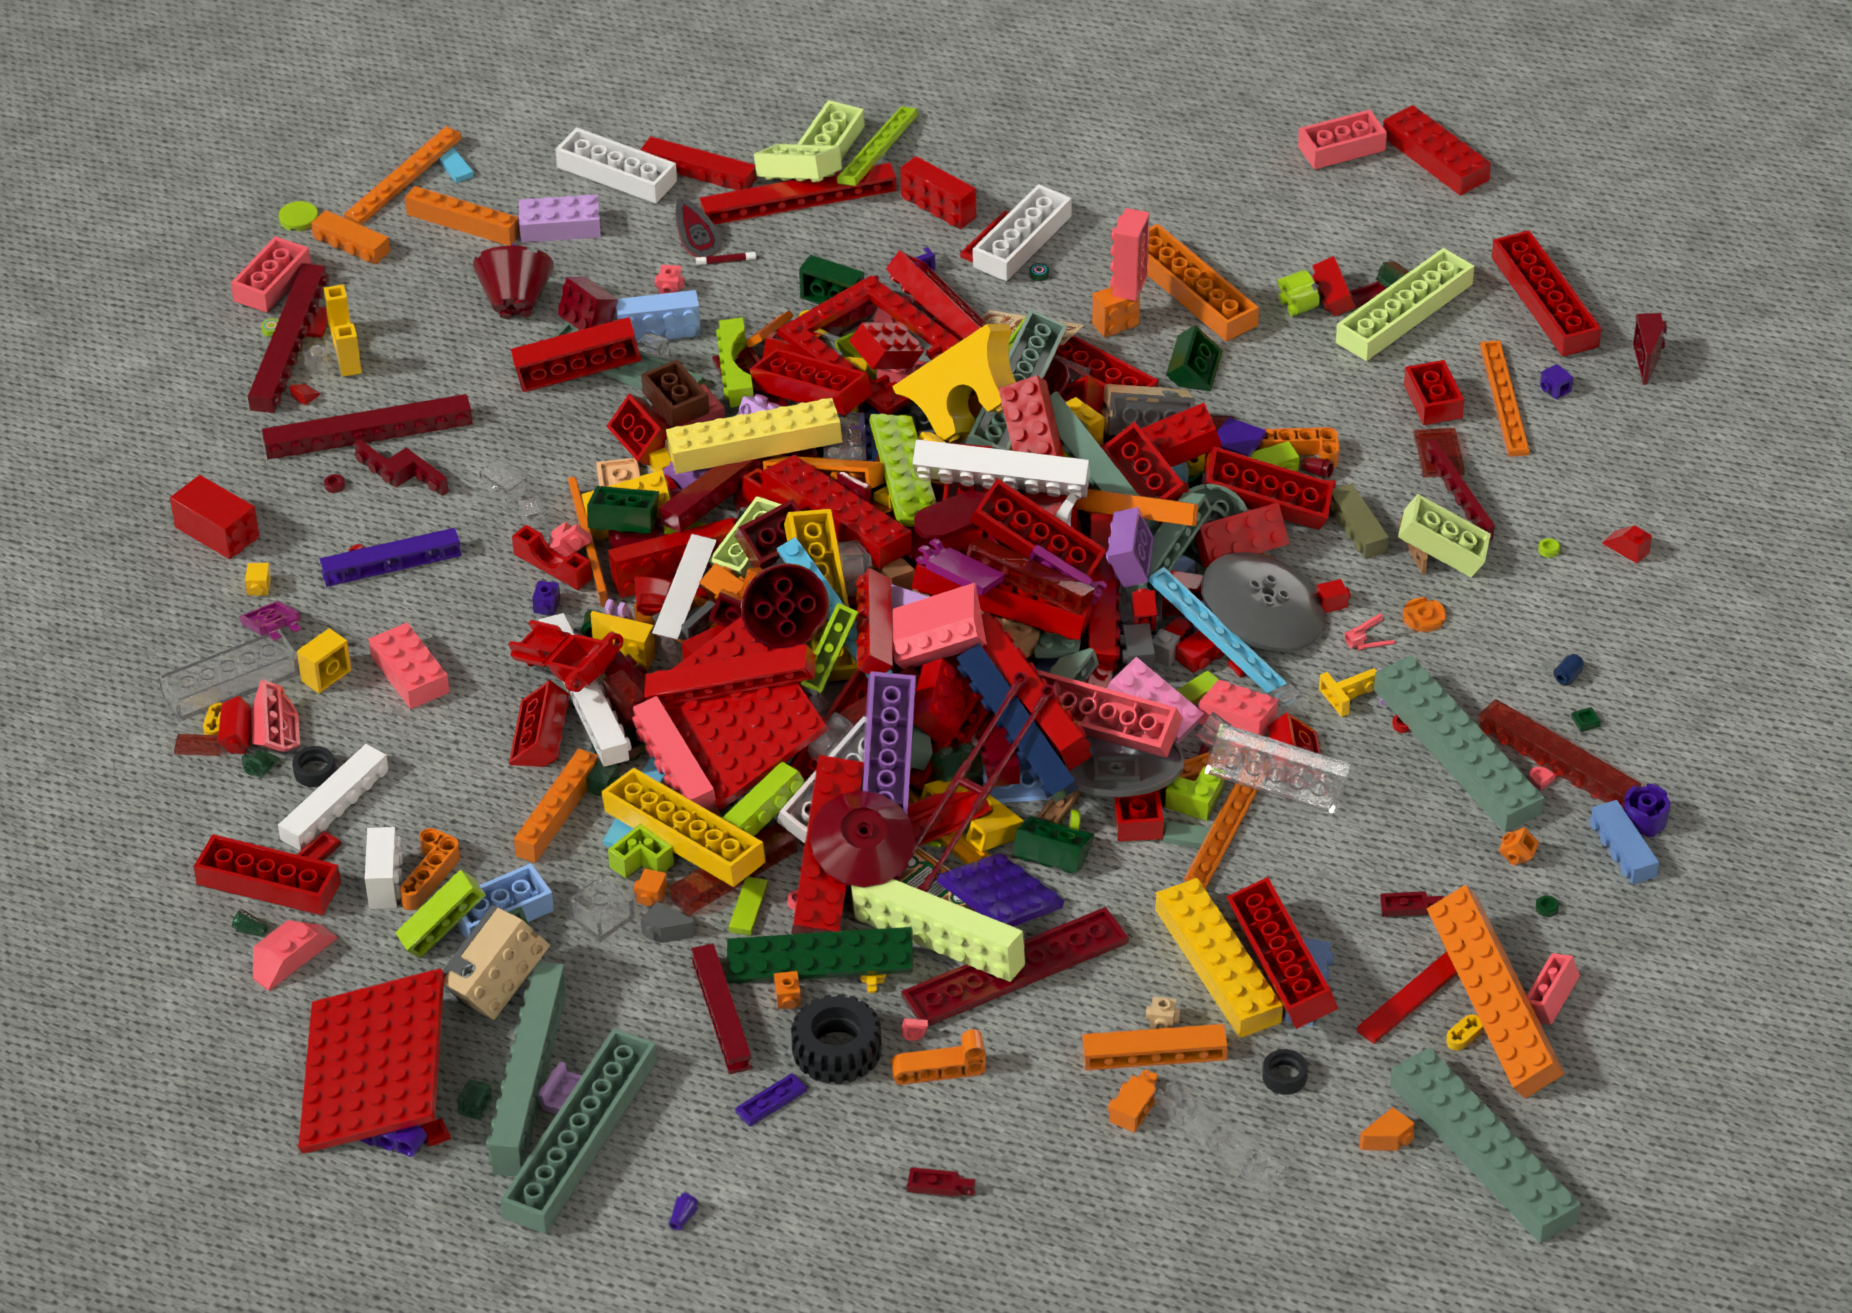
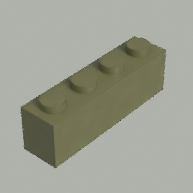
(1358, 521)

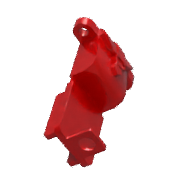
(570, 657)

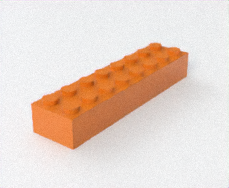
(1199, 286)

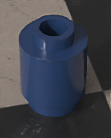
(1568, 669)

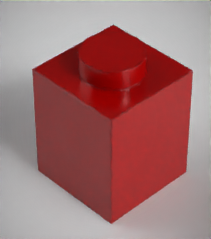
(1333, 595)

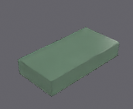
(1185, 834)

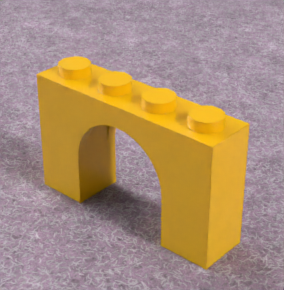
(342, 330)
(990, 830)

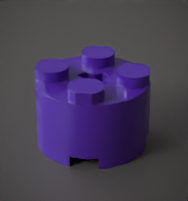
(1647, 809)

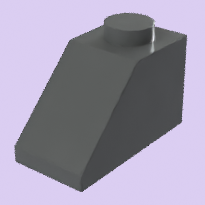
(666, 924)

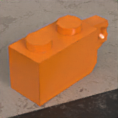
(1133, 1101)

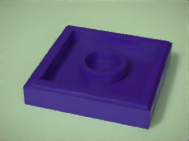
(1240, 437)

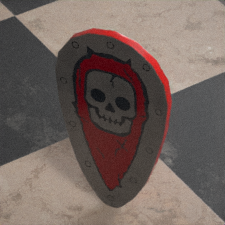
(696, 230)

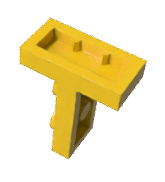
(1342, 692)

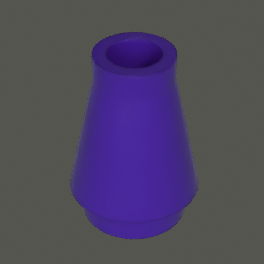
(683, 1209)

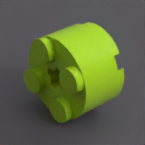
(1298, 292)

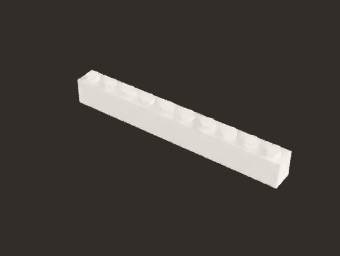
(596, 712)

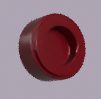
(334, 483)

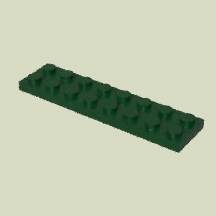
(820, 954)

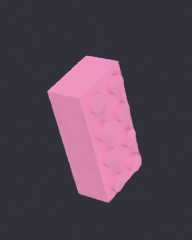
(1143, 682)

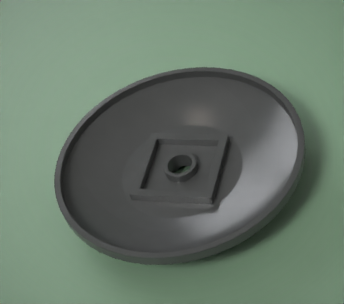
(1275, 621)
(1126, 771)

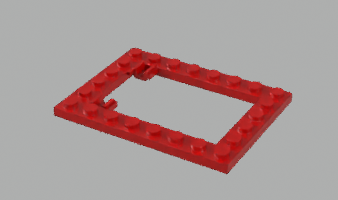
(883, 397)

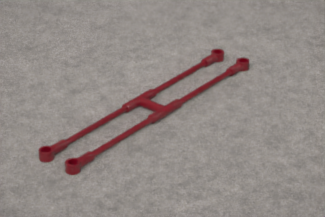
(982, 791)

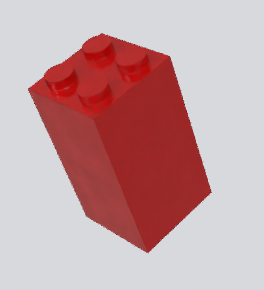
(214, 516)

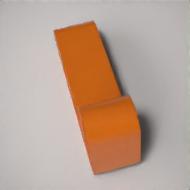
(1306, 441)
(440, 858)
(943, 1062)

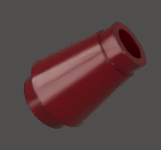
(1318, 466)

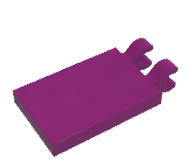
(1048, 559)
(959, 567)
(270, 619)

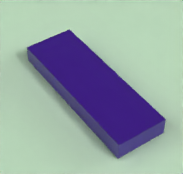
(770, 1099)

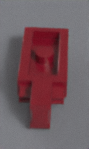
(1407, 903)
(939, 1182)

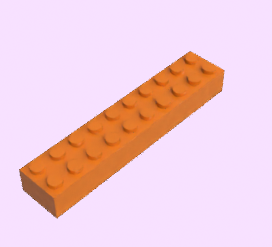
(1495, 992)

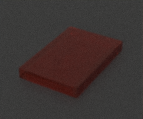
(1449, 443)

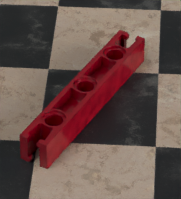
(721, 1008)

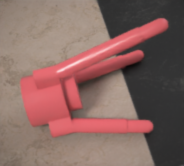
(1357, 635)

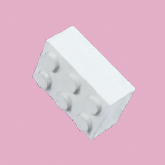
(382, 867)

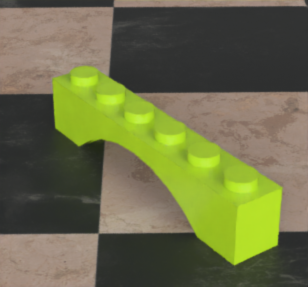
(731, 341)

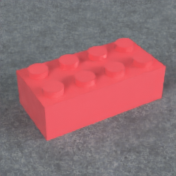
(1342, 139)
(1130, 254)
(269, 274)
(409, 665)

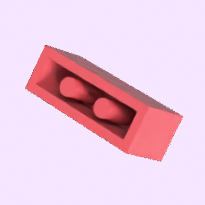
(1553, 987)

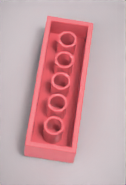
(672, 754)

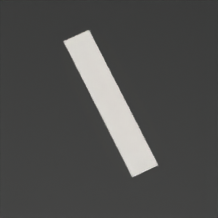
(684, 586)

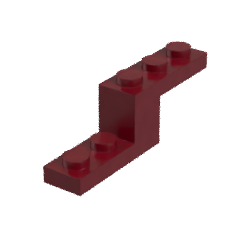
(401, 467)

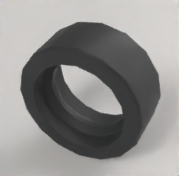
(310, 754)
(1288, 1085)

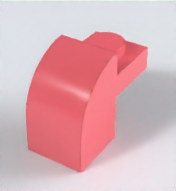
(568, 538)

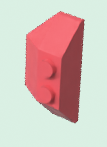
(274, 719)
(287, 951)

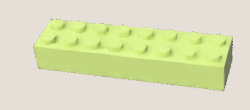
(1404, 304)
(943, 927)

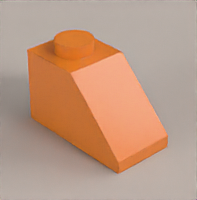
(1388, 1132)

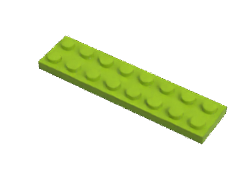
(895, 444)

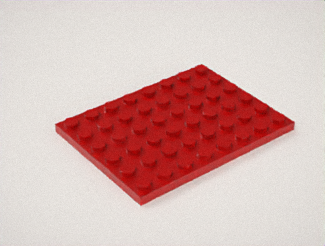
(746, 732)
(372, 1061)

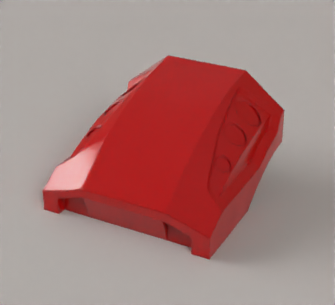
(651, 594)

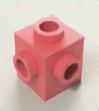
(669, 279)

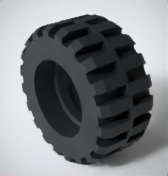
(836, 1061)

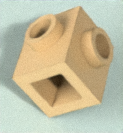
(1162, 1013)

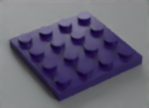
(1000, 890)

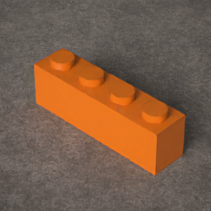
(350, 237)

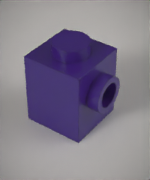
(1556, 381)
(546, 598)

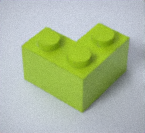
(1195, 797)
(640, 849)

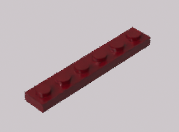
(1458, 487)

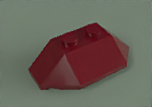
(852, 318)

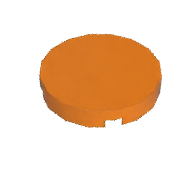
(1424, 614)

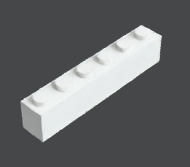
(333, 797)

